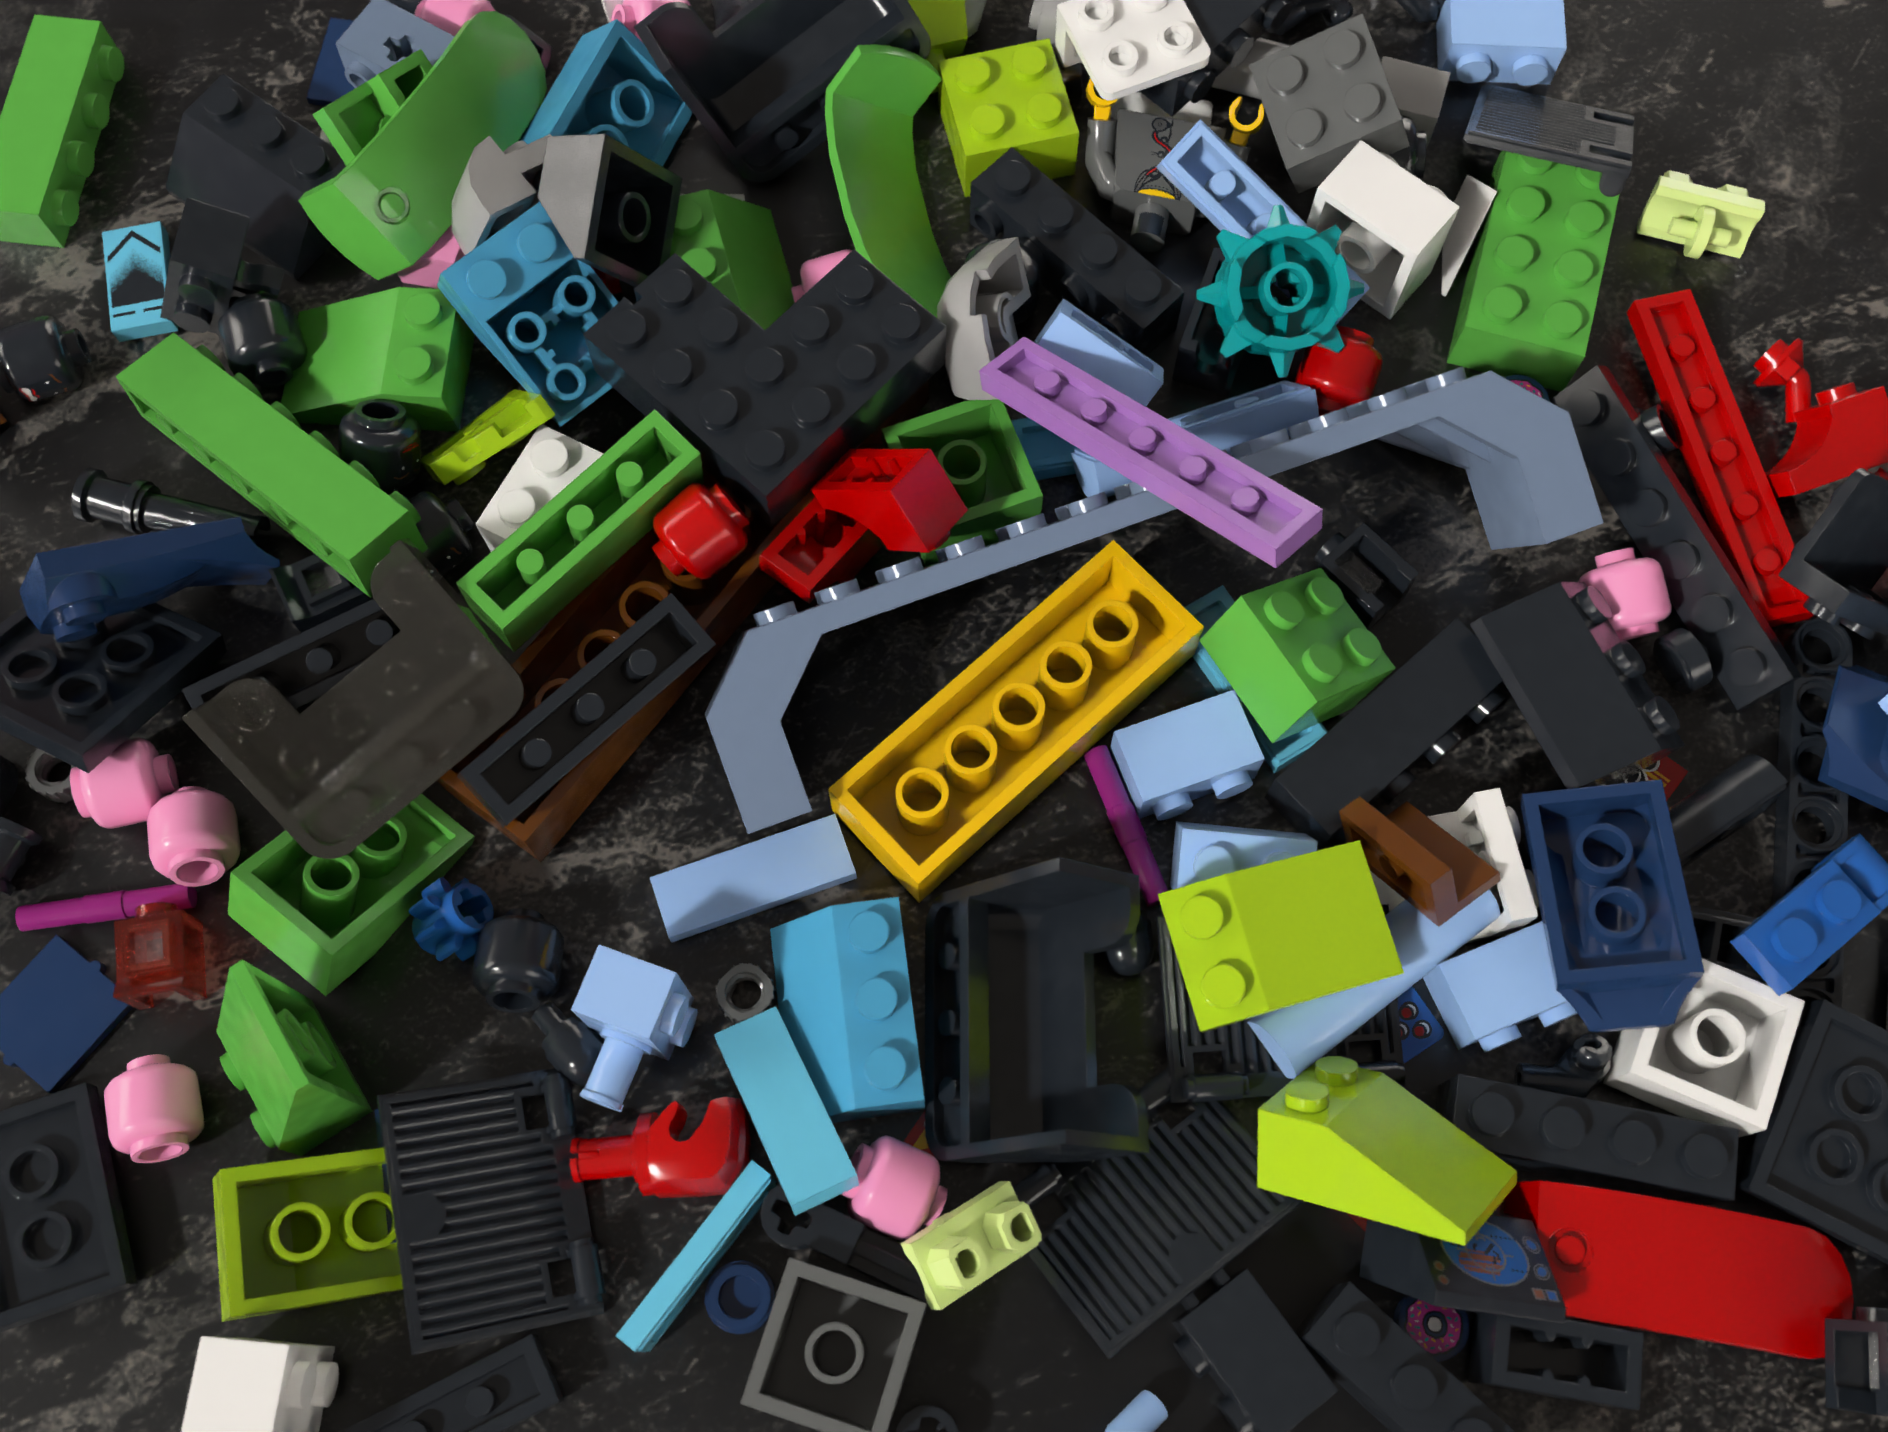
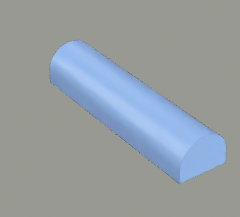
(1227, 189)
(1220, 425)
(1311, 1029)

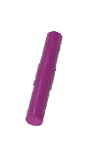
(1126, 824)
(100, 907)

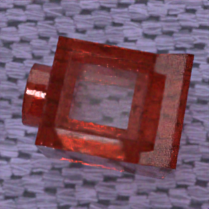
(159, 954)

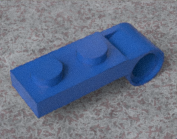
(1817, 915)

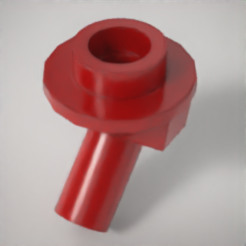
(1785, 366)

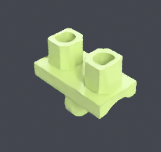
(1700, 215)
(972, 1243)

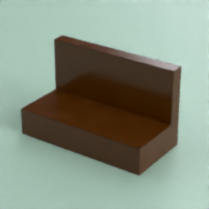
(1418, 858)

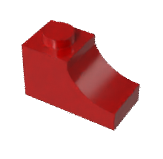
(1834, 440)
(894, 495)
(818, 551)

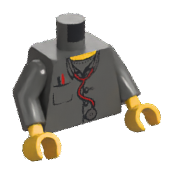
(1123, 168)

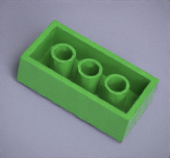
(1534, 272)

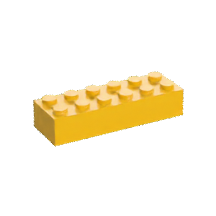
(1015, 720)

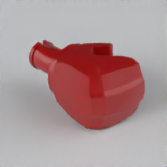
(661, 1163)

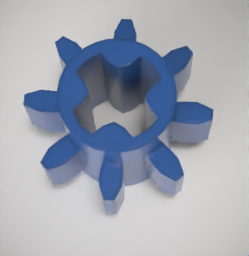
(450, 918)

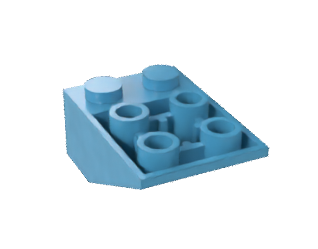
(532, 308)

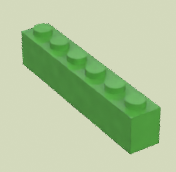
(270, 459)

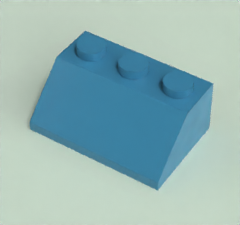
(613, 91)
(851, 1007)

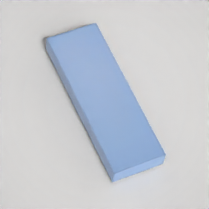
(753, 878)

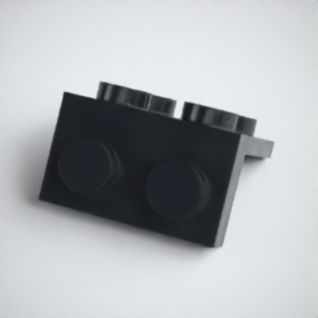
(1846, 557)

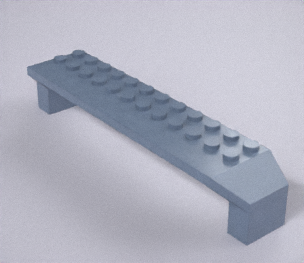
(1507, 439)

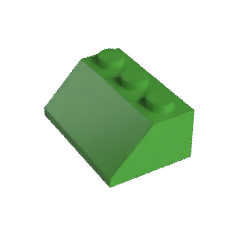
(735, 251)

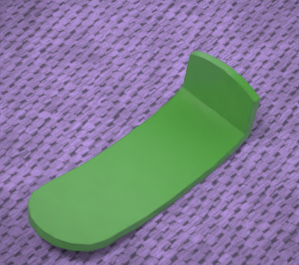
(875, 169)
(402, 183)

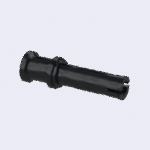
(144, 508)

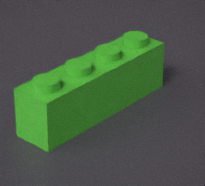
(54, 126)
(581, 531)

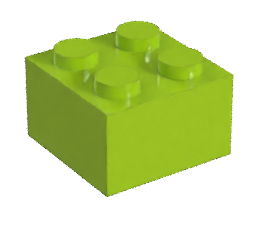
(1005, 102)

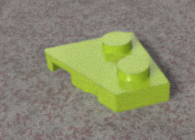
(487, 434)

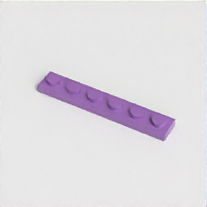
(1153, 452)

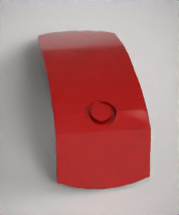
(1687, 1268)

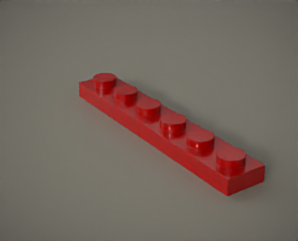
(1718, 450)

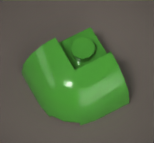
(362, 112)

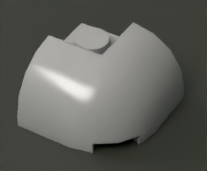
(495, 189)
(979, 314)

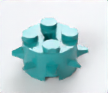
(1301, 264)

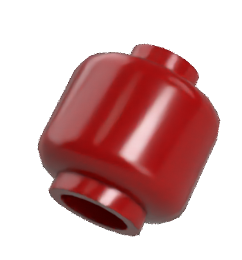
(1342, 376)
(700, 531)

